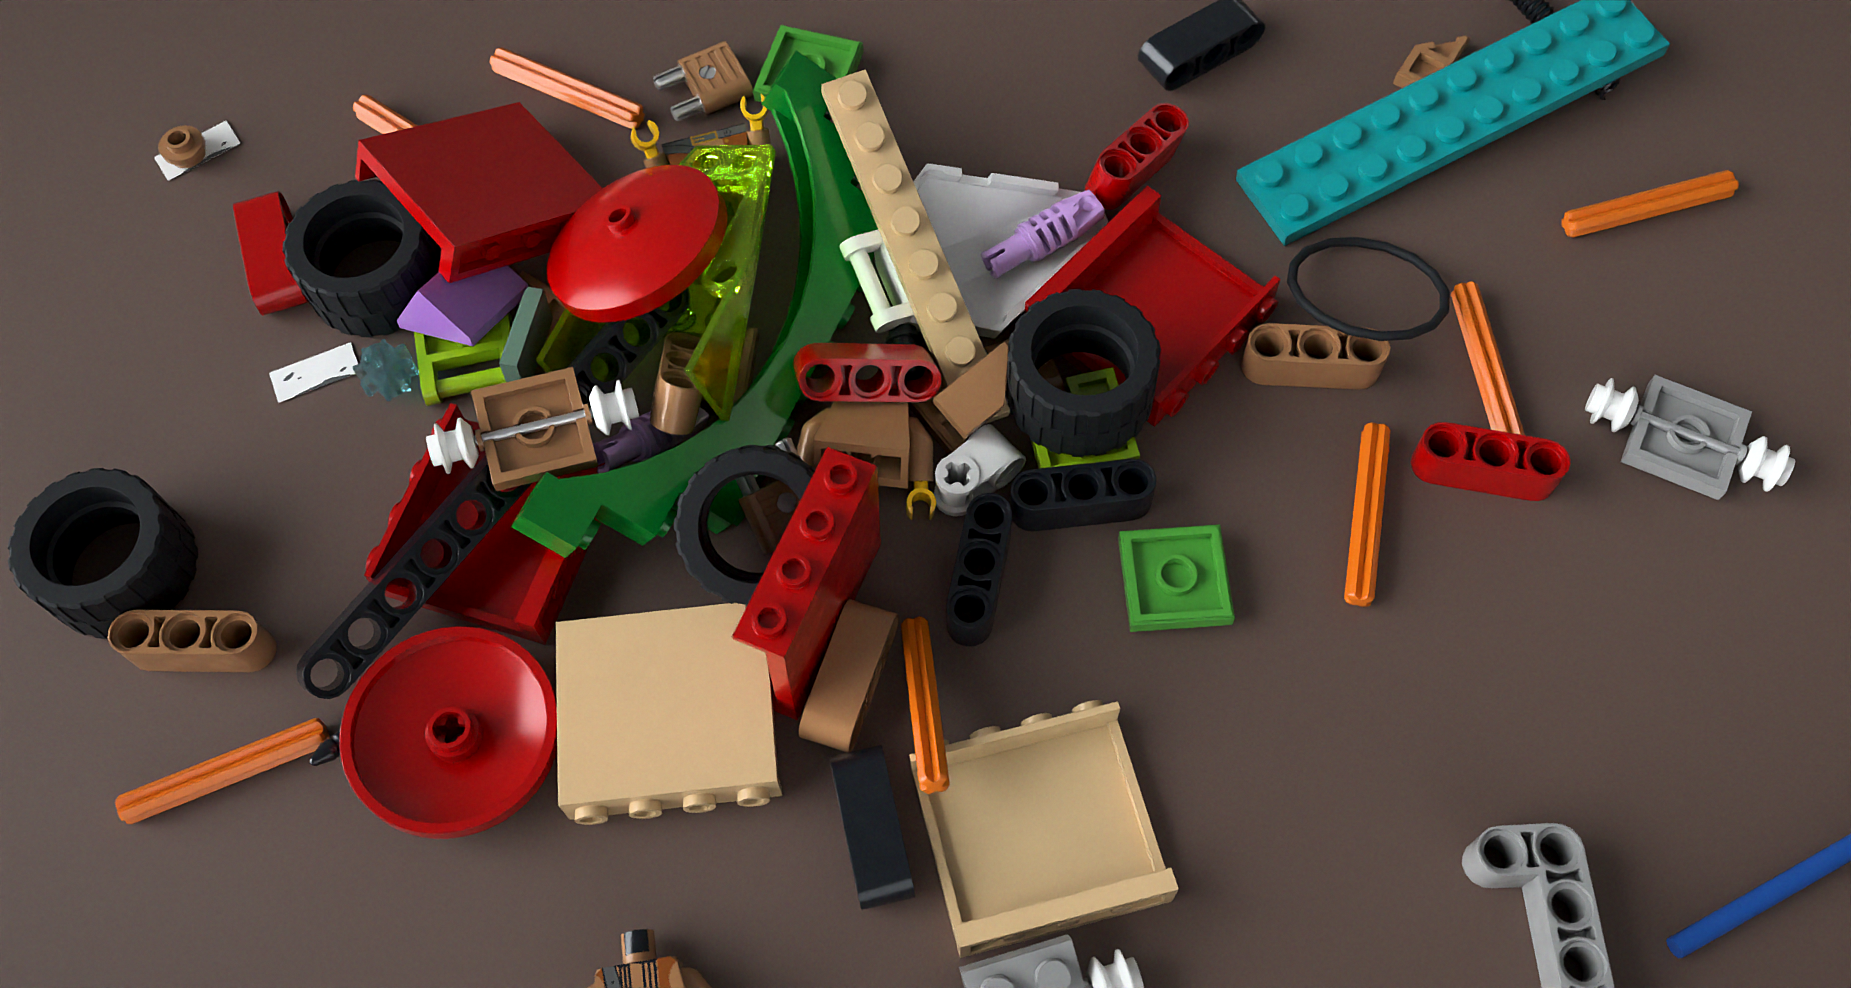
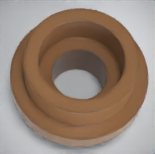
(182, 146)

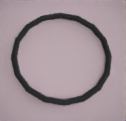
(1358, 331)

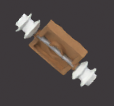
(533, 428)

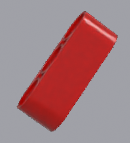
(1137, 154)
(261, 234)
(885, 386)
(1510, 452)

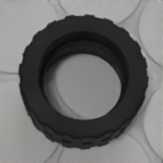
(337, 224)
(1087, 324)
(694, 505)
(74, 513)

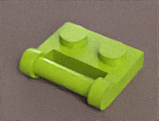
(441, 354)

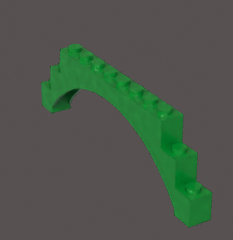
(831, 209)

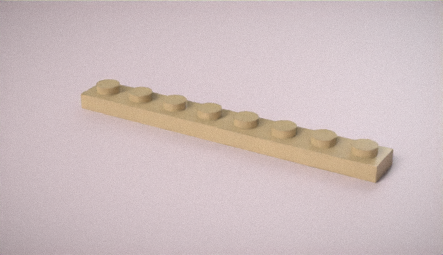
(905, 227)

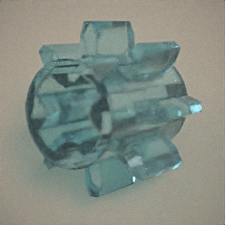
(385, 369)

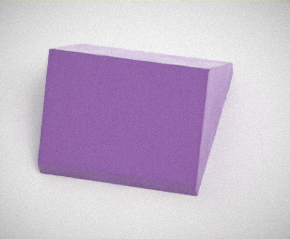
(463, 308)

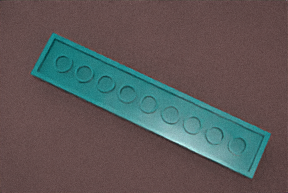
(1448, 115)

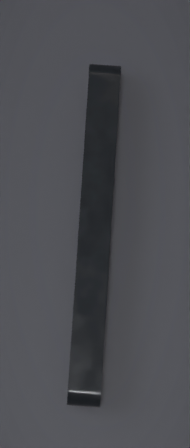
(443, 525)

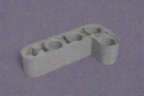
(1540, 884)

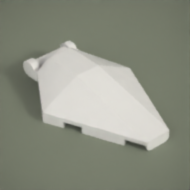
(968, 219)

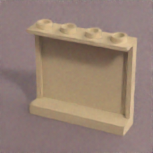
(662, 715)
(1042, 830)

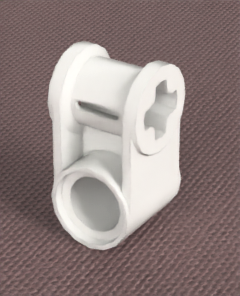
(975, 468)

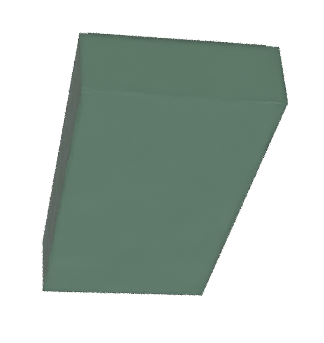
(526, 335)

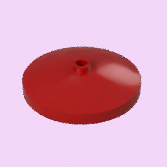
(637, 243)
(414, 703)

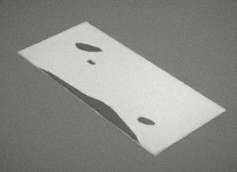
(217, 139)
(313, 372)

